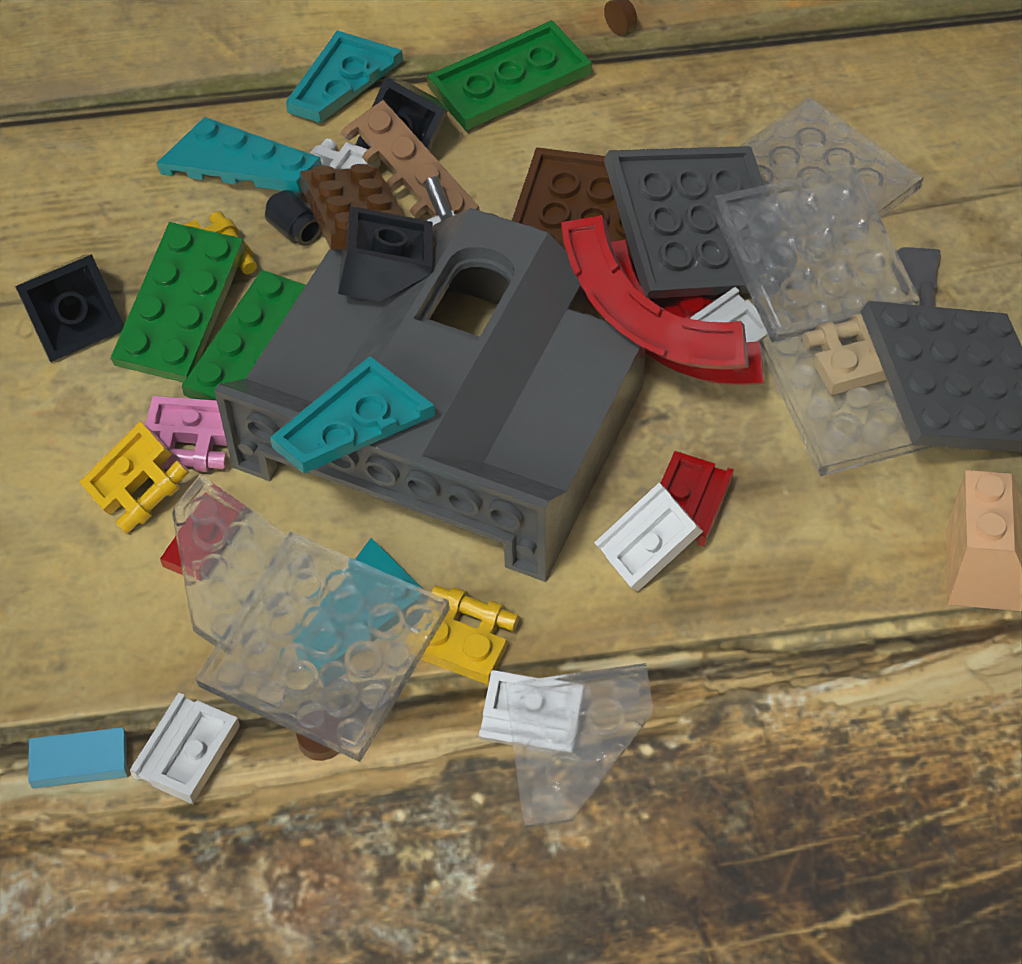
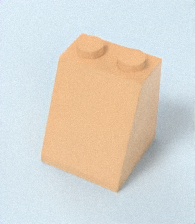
(985, 543)

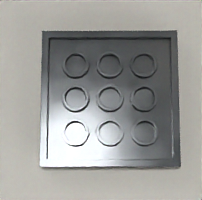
(669, 215)
(951, 373)

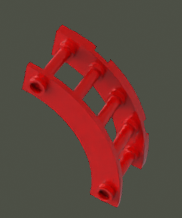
(689, 346)

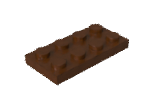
(335, 190)

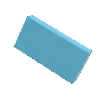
(77, 757)

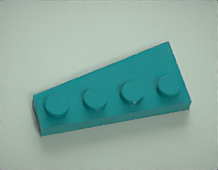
(236, 157)

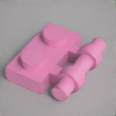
(189, 422)

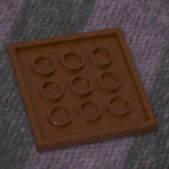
(567, 188)

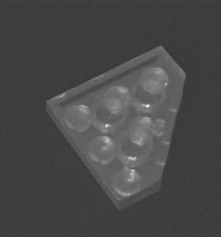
(221, 554)
(572, 735)

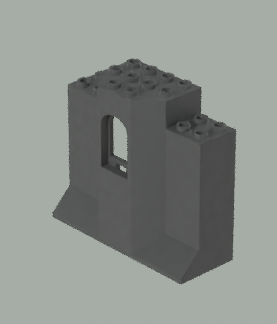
(516, 410)

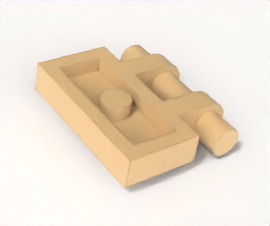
(846, 365)

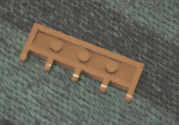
(405, 158)

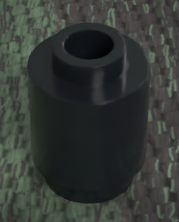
(292, 217)

